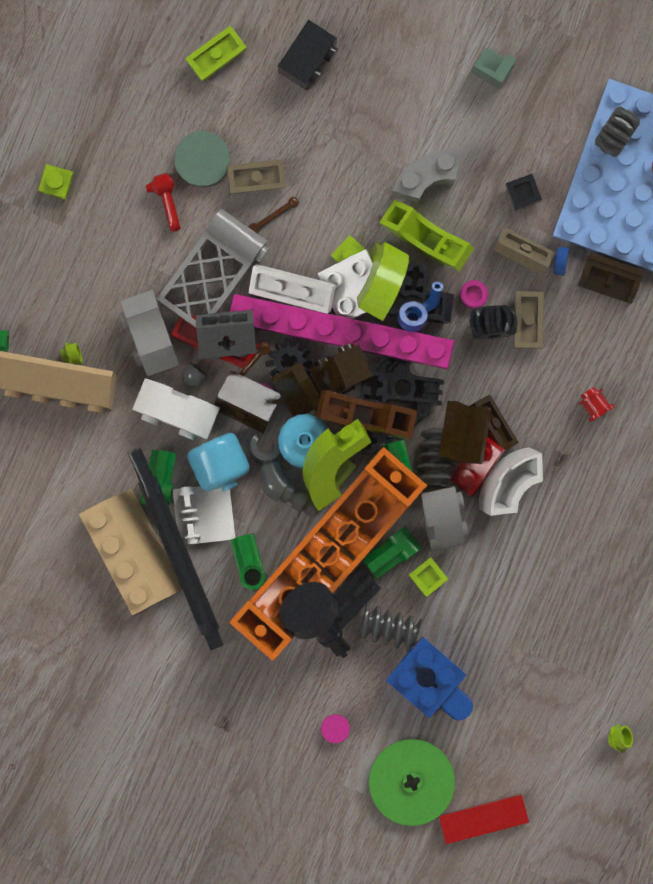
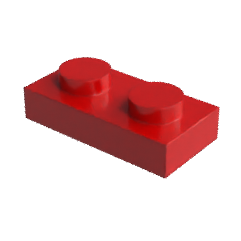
(471, 476)

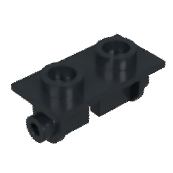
(354, 596)

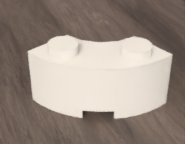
(176, 409)
(509, 481)

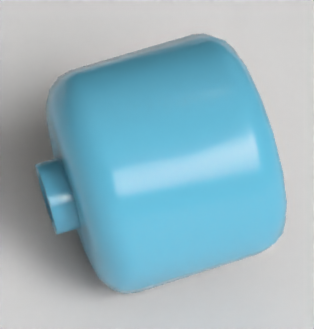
(299, 428)
(218, 463)

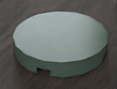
(202, 159)

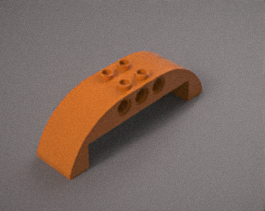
(331, 547)

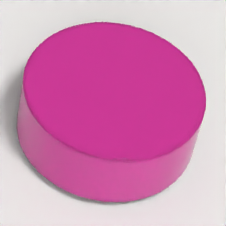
(473, 294)
(335, 728)

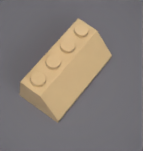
(57, 381)
(131, 551)

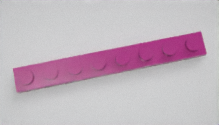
(341, 331)

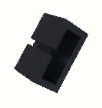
(307, 55)

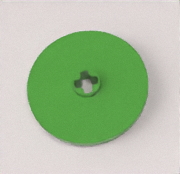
(432, 792)

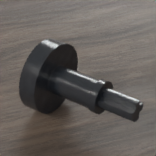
(311, 613)

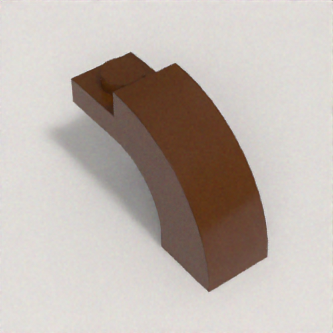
(374, 416)

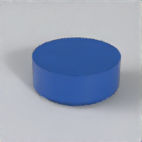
(561, 261)

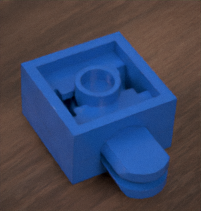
(431, 682)

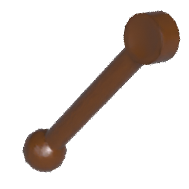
(292, 202)
(264, 349)

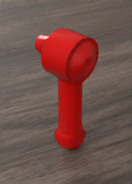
(163, 186)

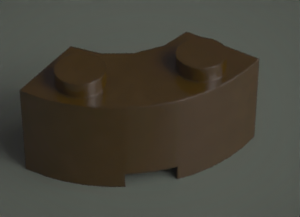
(342, 370)

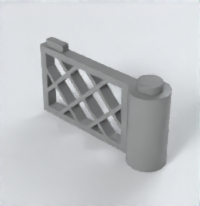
(232, 238)

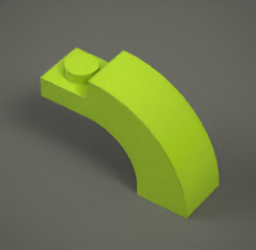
(425, 236)
(384, 280)
(326, 457)

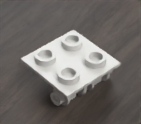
(349, 280)
(203, 515)

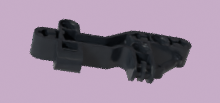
(391, 370)

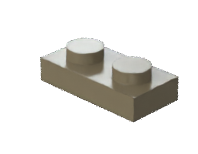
(256, 176)
(524, 251)
(530, 313)

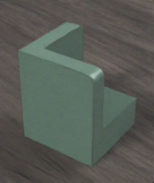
(493, 67)

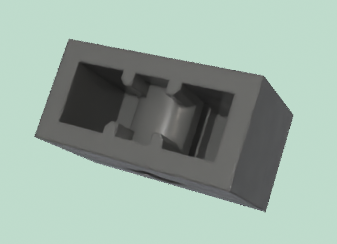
(236, 325)

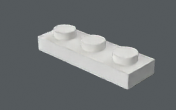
(292, 288)

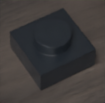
(523, 192)

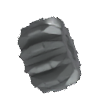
(617, 131)

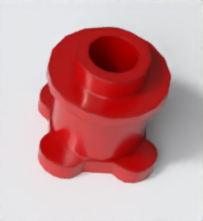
(595, 403)

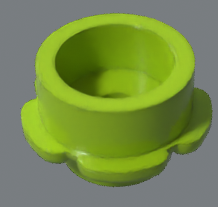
(72, 354)
(620, 738)

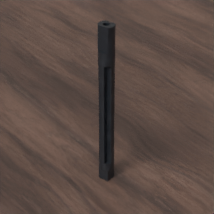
(176, 549)

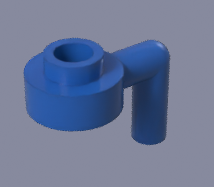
(419, 311)

